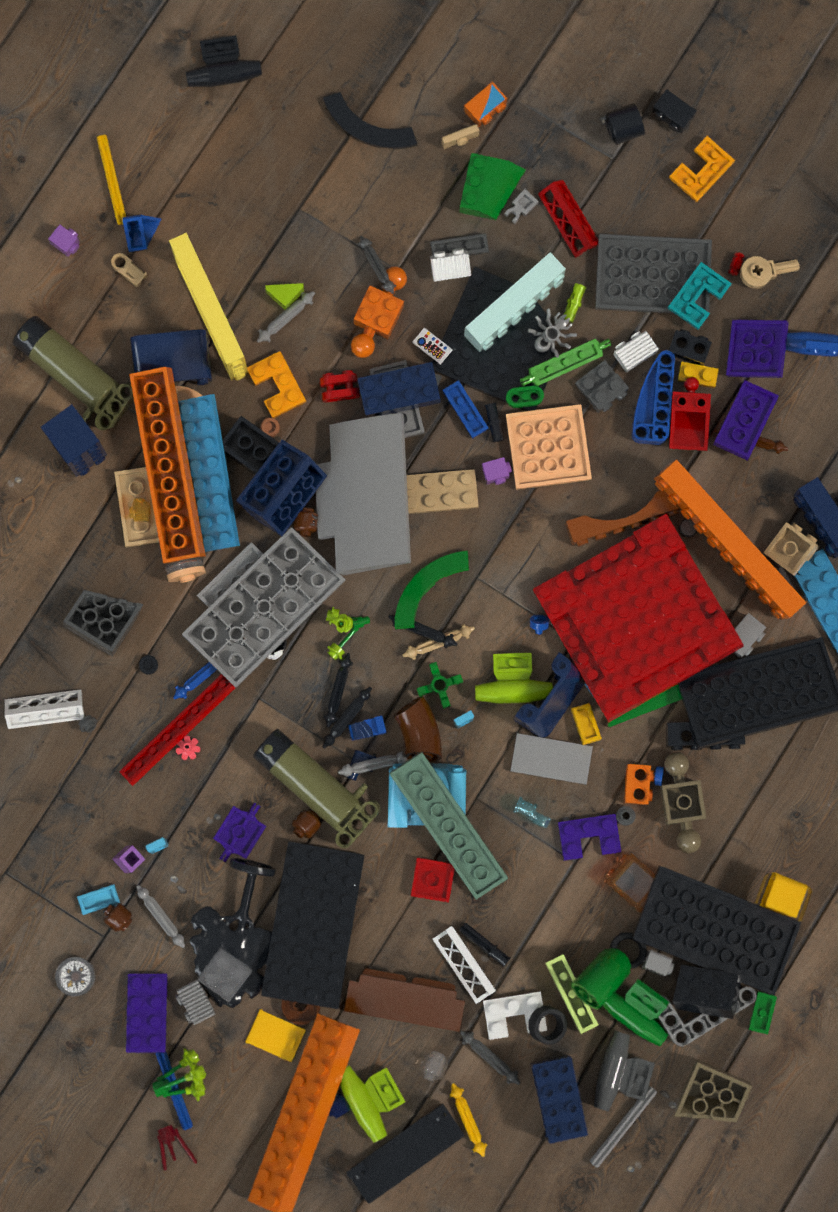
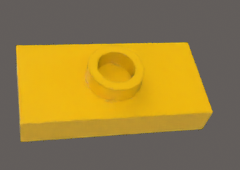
(586, 724)

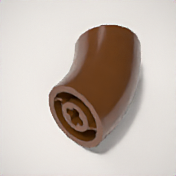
(419, 730)

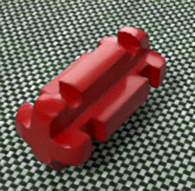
(736, 263)

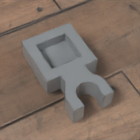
(522, 205)

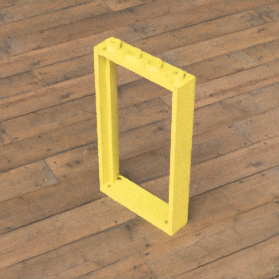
(208, 307)

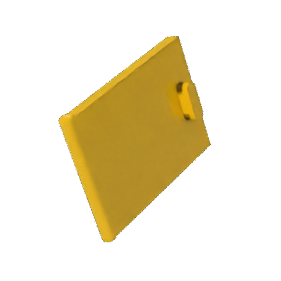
(275, 1035)

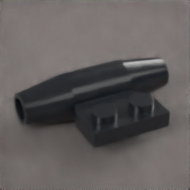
(222, 64)

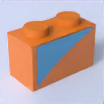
(485, 105)

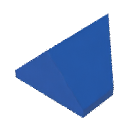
(139, 231)

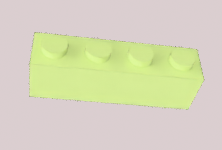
(563, 978)

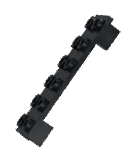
(405, 1153)

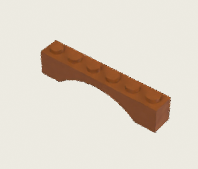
(587, 528)

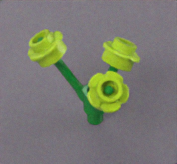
(343, 624)

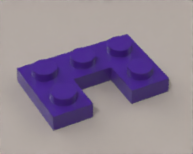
(600, 826)

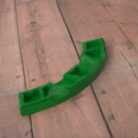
(423, 582)

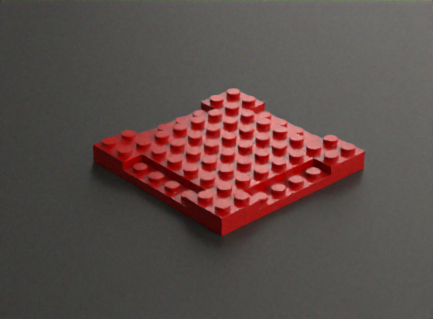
(638, 618)

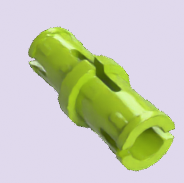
(574, 302)

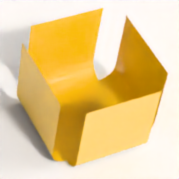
(784, 895)

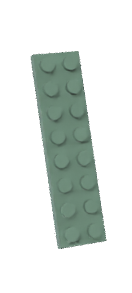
(448, 825)

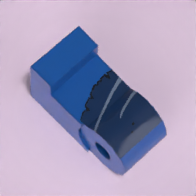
(367, 728)

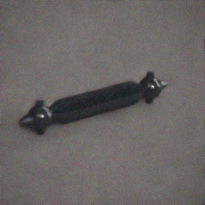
(430, 633)
(338, 690)
(347, 717)

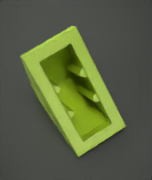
(285, 294)

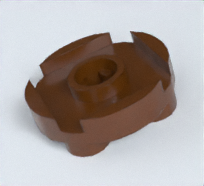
(299, 1017)

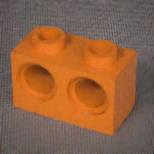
(632, 784)

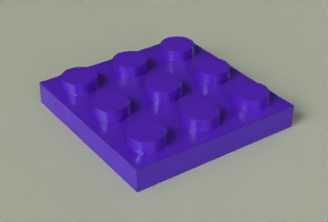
(757, 348)

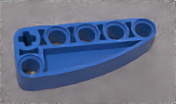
(649, 404)

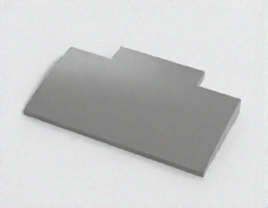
(366, 494)
(260, 604)

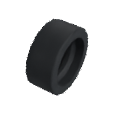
(642, 947)
(535, 1019)

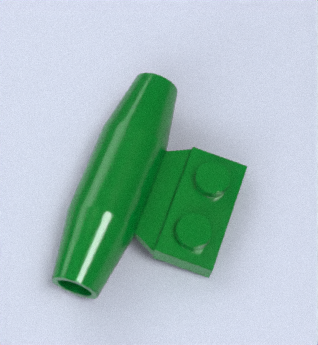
(639, 1011)

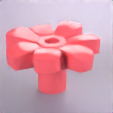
(190, 751)

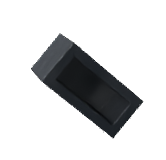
(673, 111)

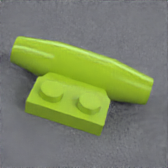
(513, 681)
(370, 1099)

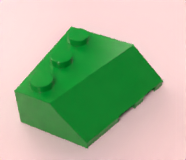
(488, 185)

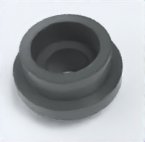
(87, 723)
(621, 820)

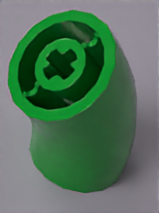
(602, 977)

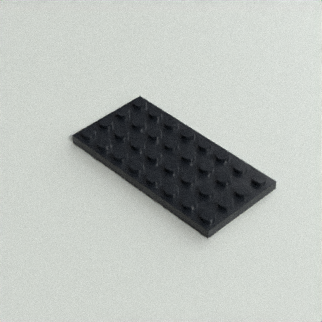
(760, 693)
(312, 925)
(716, 930)

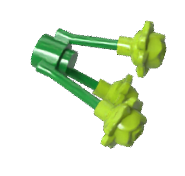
(197, 1074)

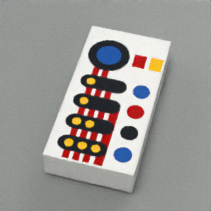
(432, 346)

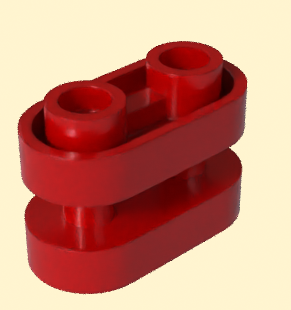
(330, 381)

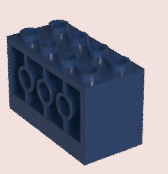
(74, 441)
(281, 487)
(559, 1099)

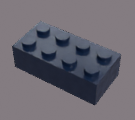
(399, 390)
(821, 512)

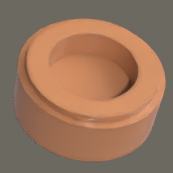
(270, 426)

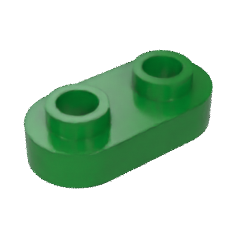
(524, 396)

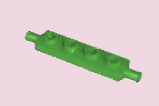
(565, 362)

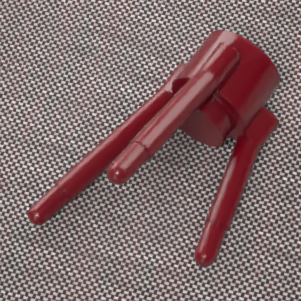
(168, 1135)

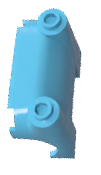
(401, 812)

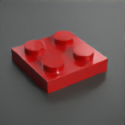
(432, 880)

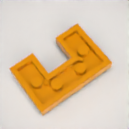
(717, 164)
(290, 393)

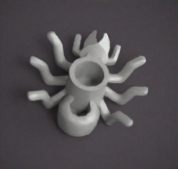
(551, 333)

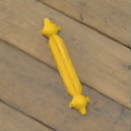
(468, 1120)

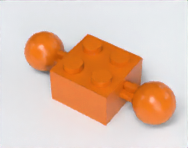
(378, 314)

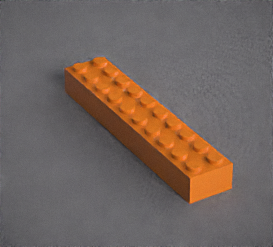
(167, 464)
(729, 540)
(303, 1115)

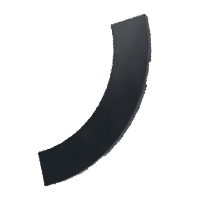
(364, 131)

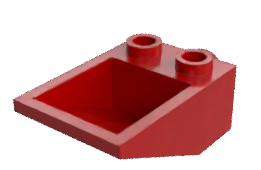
(689, 421)

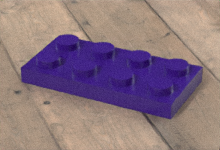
(746, 420)
(146, 1013)

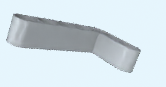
(707, 1025)

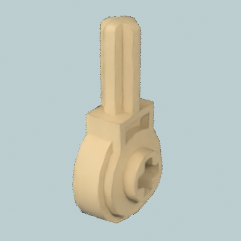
(766, 269)

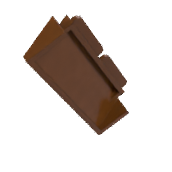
(418, 1002)

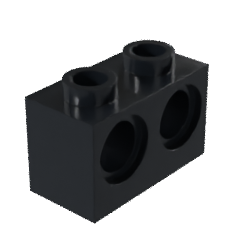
(688, 353)

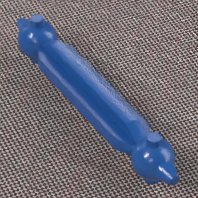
(194, 681)

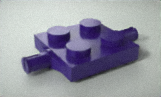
(239, 832)

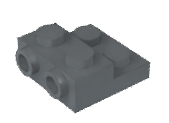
(602, 387)

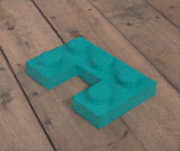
(684, 302)

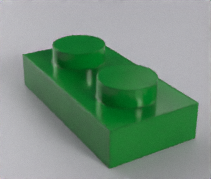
(762, 1013)

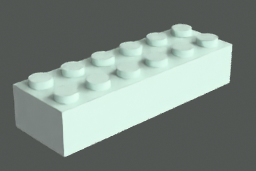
(515, 302)

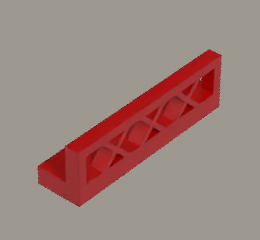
(572, 212)

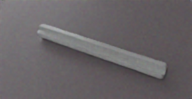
(622, 1128)

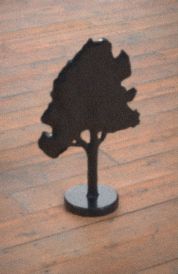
(245, 944)

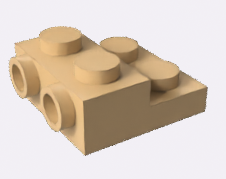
(792, 548)

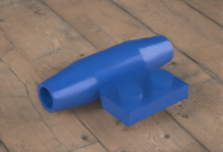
(813, 343)

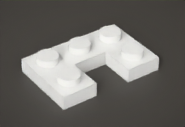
(499, 1008)

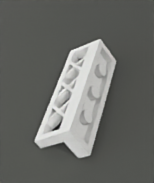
(44, 712)
(470, 961)

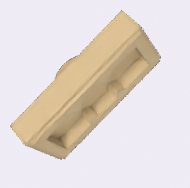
(460, 137)

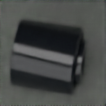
(624, 124)

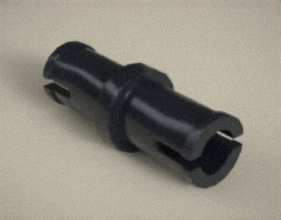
(494, 422)

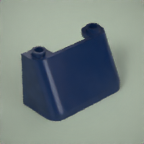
(181, 350)
(544, 719)

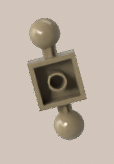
(683, 802)

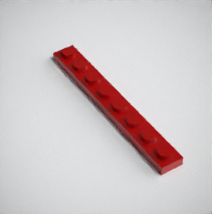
(177, 730)

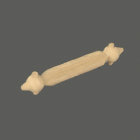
(430, 645)

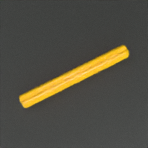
(111, 178)

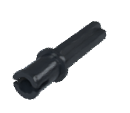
(492, 950)

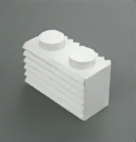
(450, 264)
(635, 351)

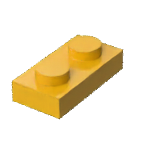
(706, 375)

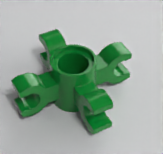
(442, 693)

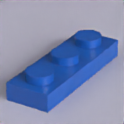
(465, 409)

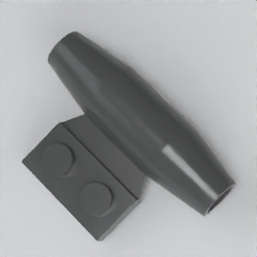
(622, 1074)

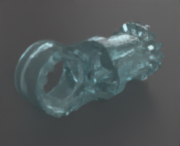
(529, 810)

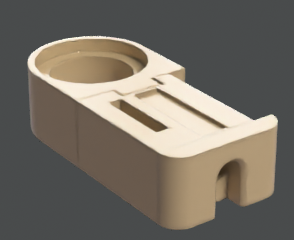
(129, 270)

